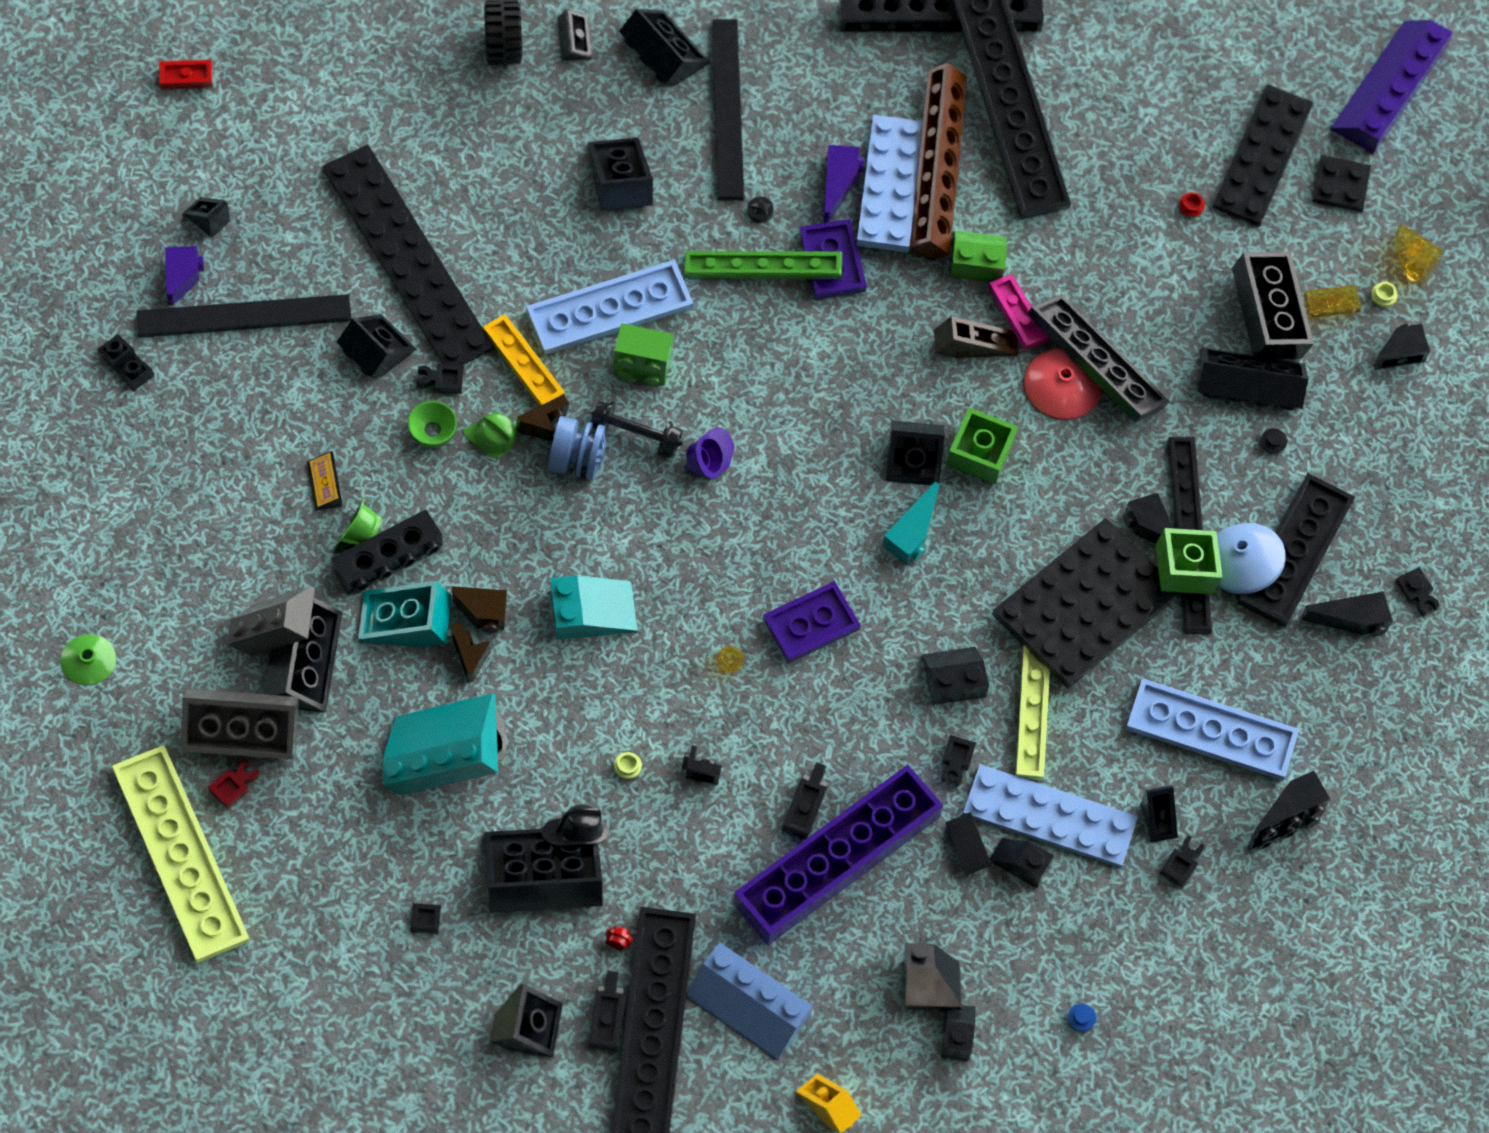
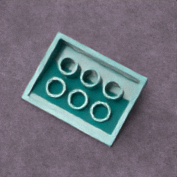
(442, 746)

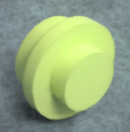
(1384, 294)
(627, 765)

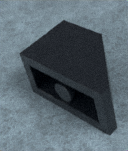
(1404, 347)
(1147, 517)
(1022, 860)
(959, 1033)

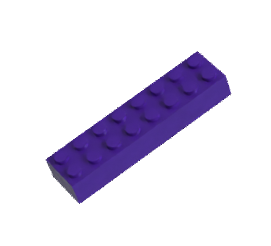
(837, 854)

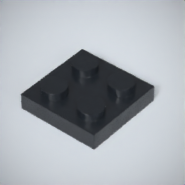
(1341, 183)

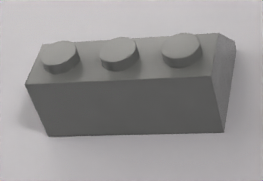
(272, 623)

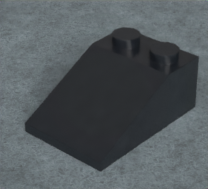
(621, 174)

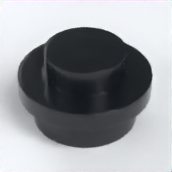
(1274, 441)

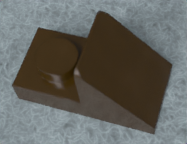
(538, 420)
(470, 655)

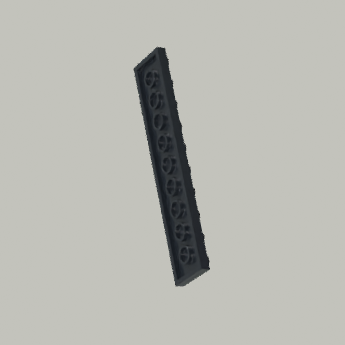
(1012, 107)
(407, 257)
(654, 1022)

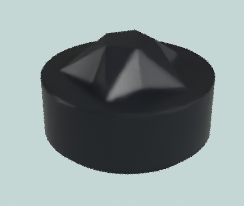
(760, 209)

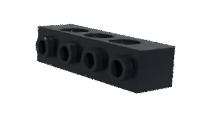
(418, 527)

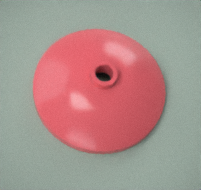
(1057, 395)

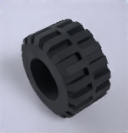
(503, 32)

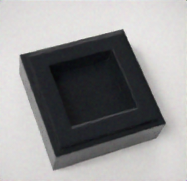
(425, 918)

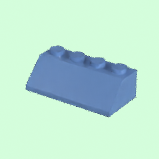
(749, 1001)

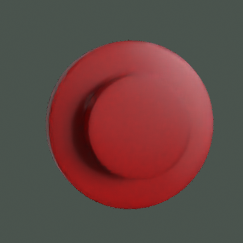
(1191, 205)
(618, 938)

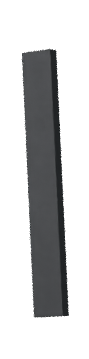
(727, 109)
(243, 315)
(1188, 516)

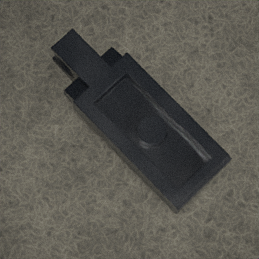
(806, 803)
(607, 1014)

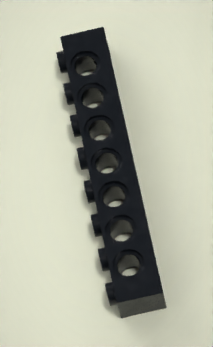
(927, 19)

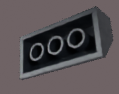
(1259, 381)
(307, 665)

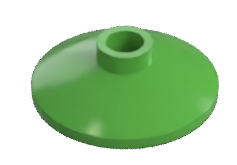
(88, 670)

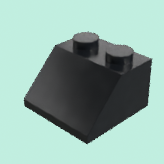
(374, 344)
(915, 452)
(955, 675)

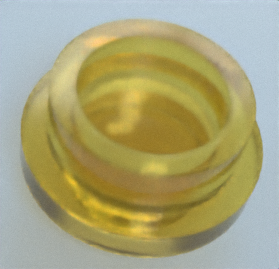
(730, 659)

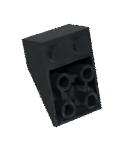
(1298, 805)

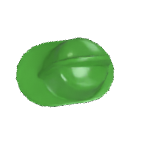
(493, 434)
(363, 526)

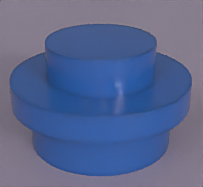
(1081, 1017)

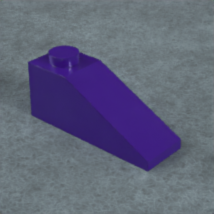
(841, 175)

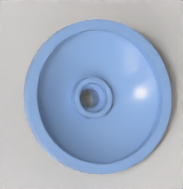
(1255, 565)

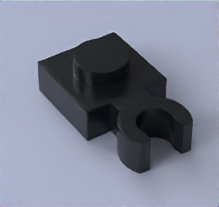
(446, 378)
(1417, 587)
(958, 757)
(1181, 864)

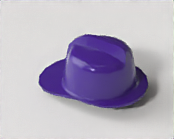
(710, 453)

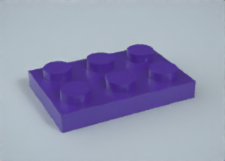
(835, 237)
(811, 622)

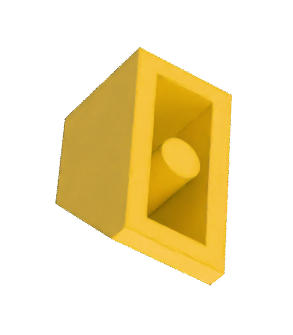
(830, 1103)

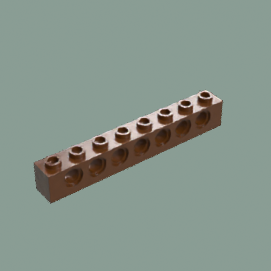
(938, 162)

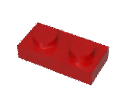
(185, 74)

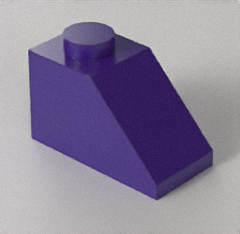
(181, 271)

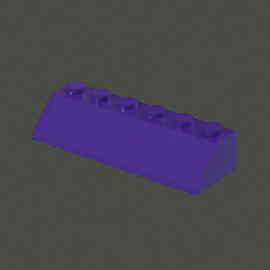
(1392, 83)

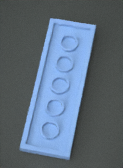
(890, 184)
(604, 306)
(1212, 729)
(1050, 816)

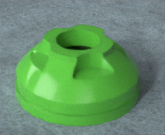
(432, 413)

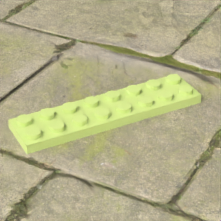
(180, 854)

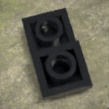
(125, 362)
(968, 843)

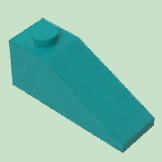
(909, 533)

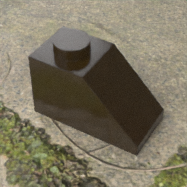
(482, 607)

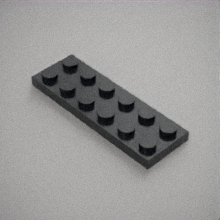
(1263, 155)
(1098, 357)
(1306, 536)

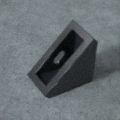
(208, 215)
(1160, 813)

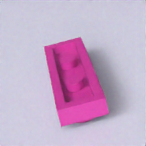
(1015, 309)

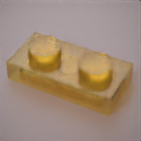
(1332, 301)

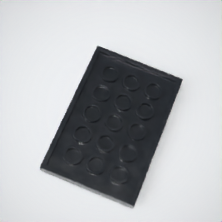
(1085, 603)

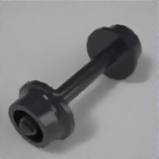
(669, 439)

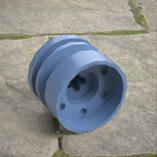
(577, 448)

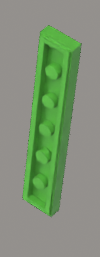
(762, 265)

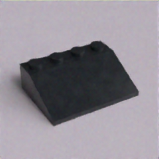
(536, 875)

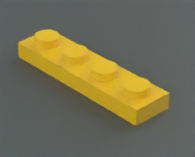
(523, 360)

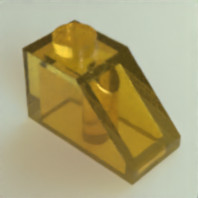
(1416, 254)

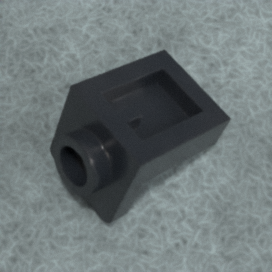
(703, 770)

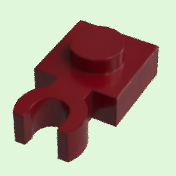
(232, 786)

